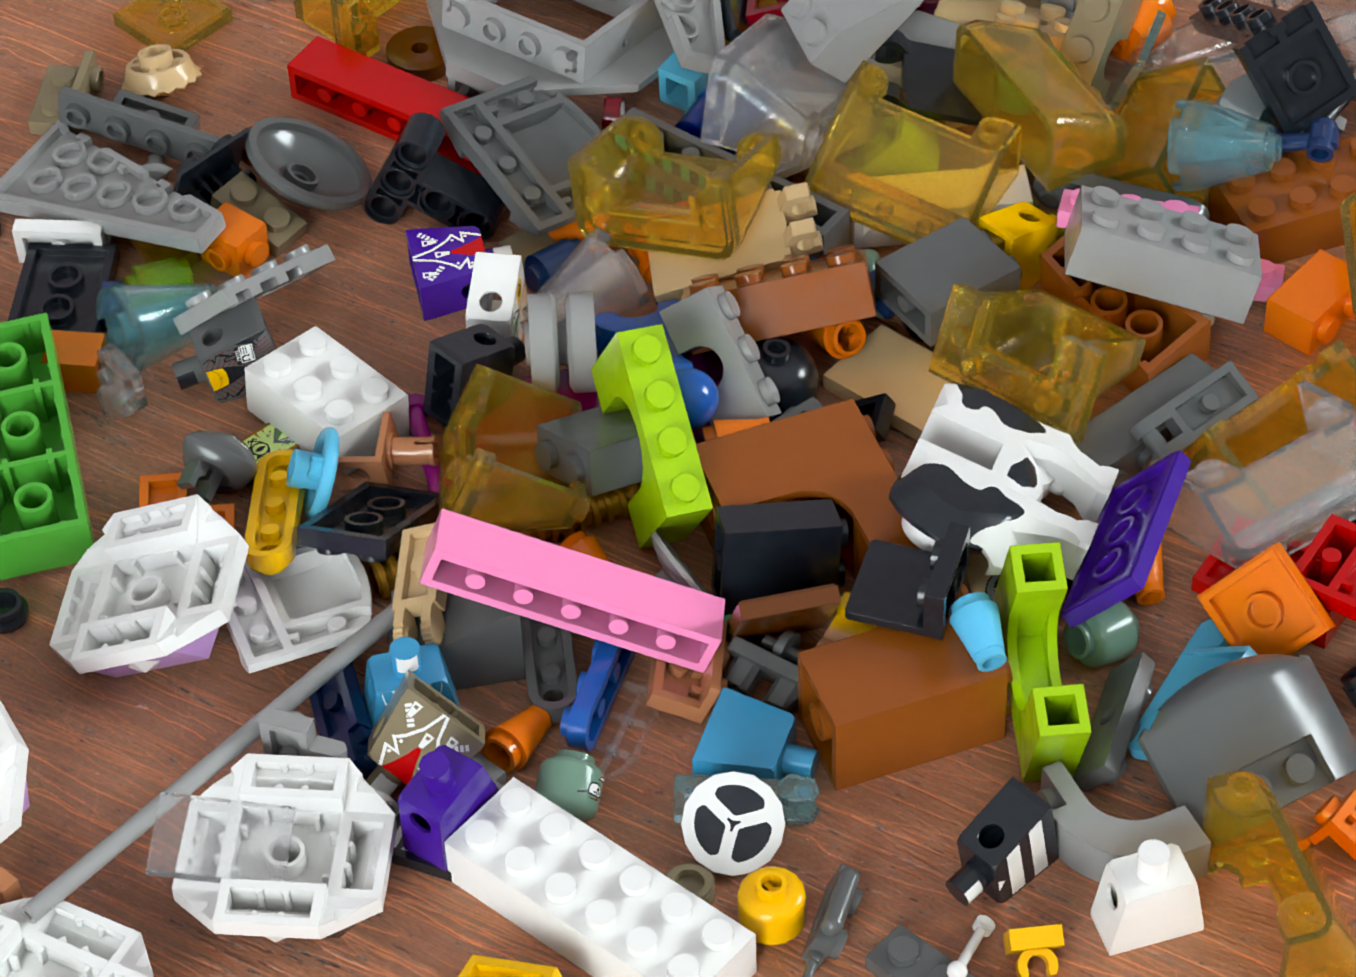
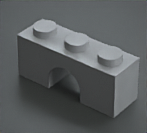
(712, 322)

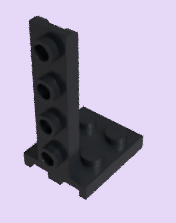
(1285, 57)

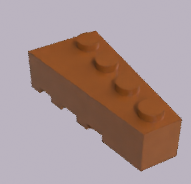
(1169, 329)

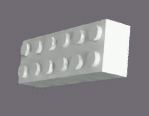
(590, 894)

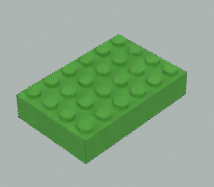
(41, 480)

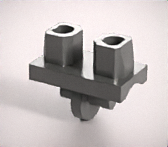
(754, 663)

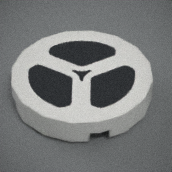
(733, 823)

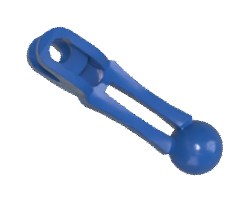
(696, 386)

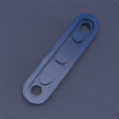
(595, 695)

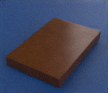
(776, 613)

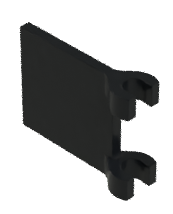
(926, 80)

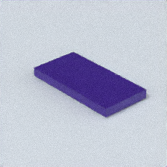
(1126, 539)

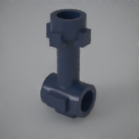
(1319, 141)

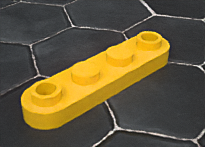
(273, 516)

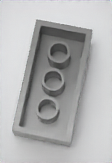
(1162, 253)

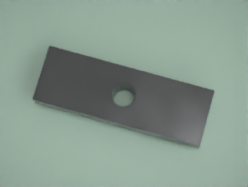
(1115, 723)

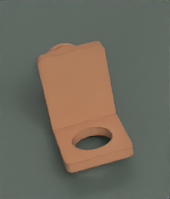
(389, 453)

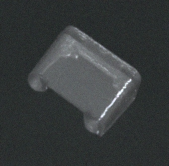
(768, 87)

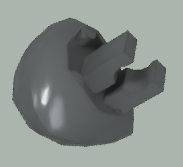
(216, 463)

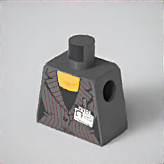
(224, 350)

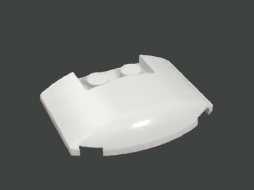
(299, 610)

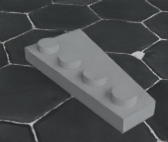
(694, 31)

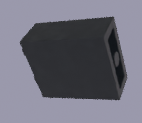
(776, 549)

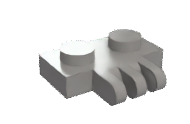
(295, 735)

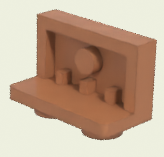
(685, 690)

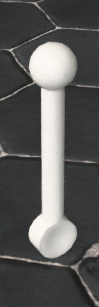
(983, 927)

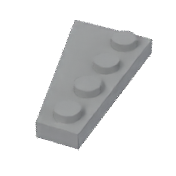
(264, 281)

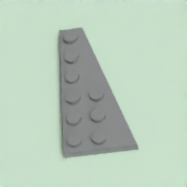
(78, 181)

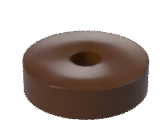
(416, 52)

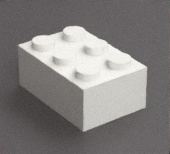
(323, 385)

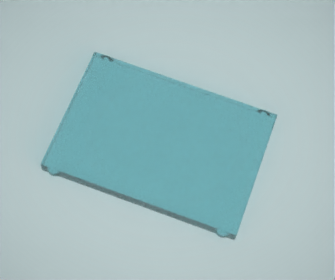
(1134, 63)

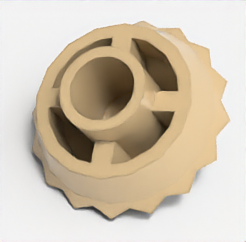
(159, 71)

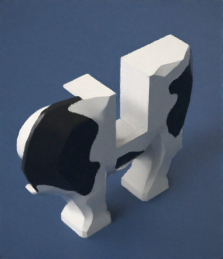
(990, 470)

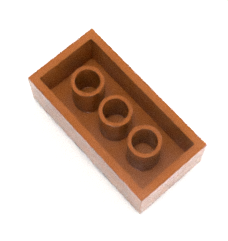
(1291, 205)
(798, 293)

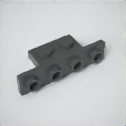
(137, 122)

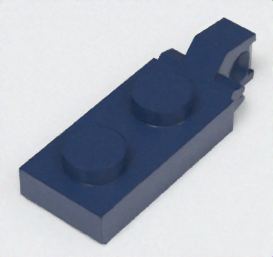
(344, 716)

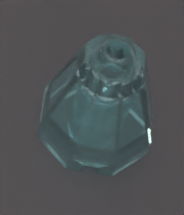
(1218, 146)

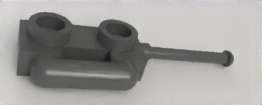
(827, 931)

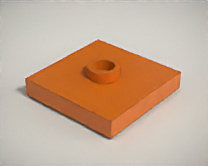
(1266, 605)

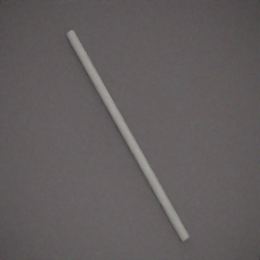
(206, 768)

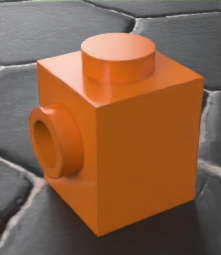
(240, 245)

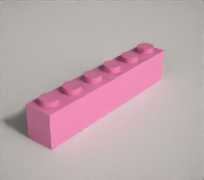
(572, 591)

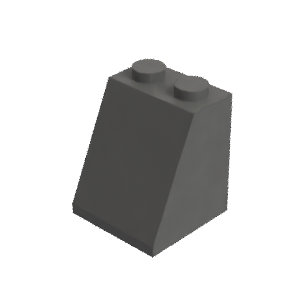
(478, 643)

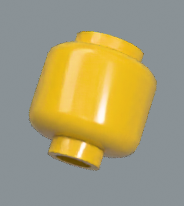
(772, 905)

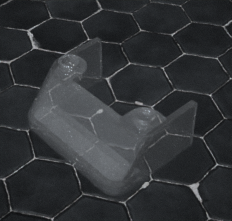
(1279, 495)

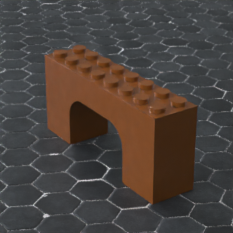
(886, 692)

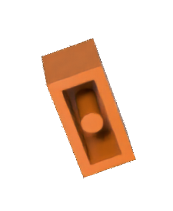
(1310, 304)

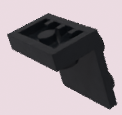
(911, 586)

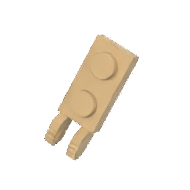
(415, 599)

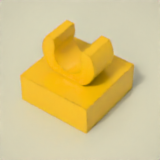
(1034, 942)

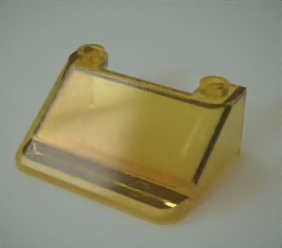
(908, 170)

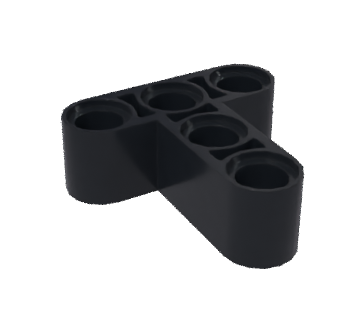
(431, 183)

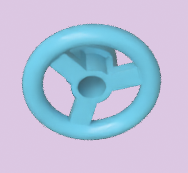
(315, 471)

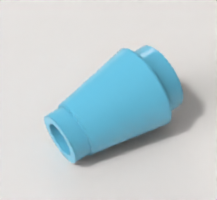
(979, 629)

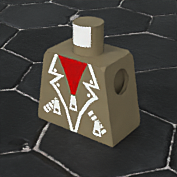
(414, 725)

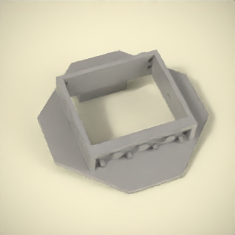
(495, 47)

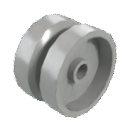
(561, 342)

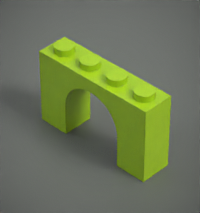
(641, 377)
(1047, 716)

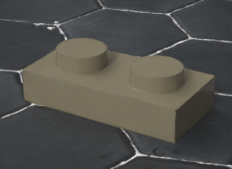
(282, 224)

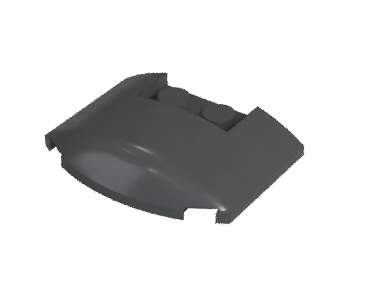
(523, 149)
(1252, 717)

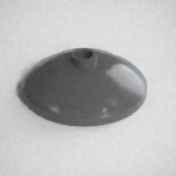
(307, 164)

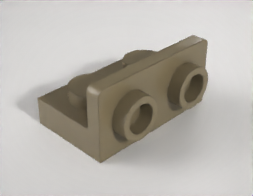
(86, 78)

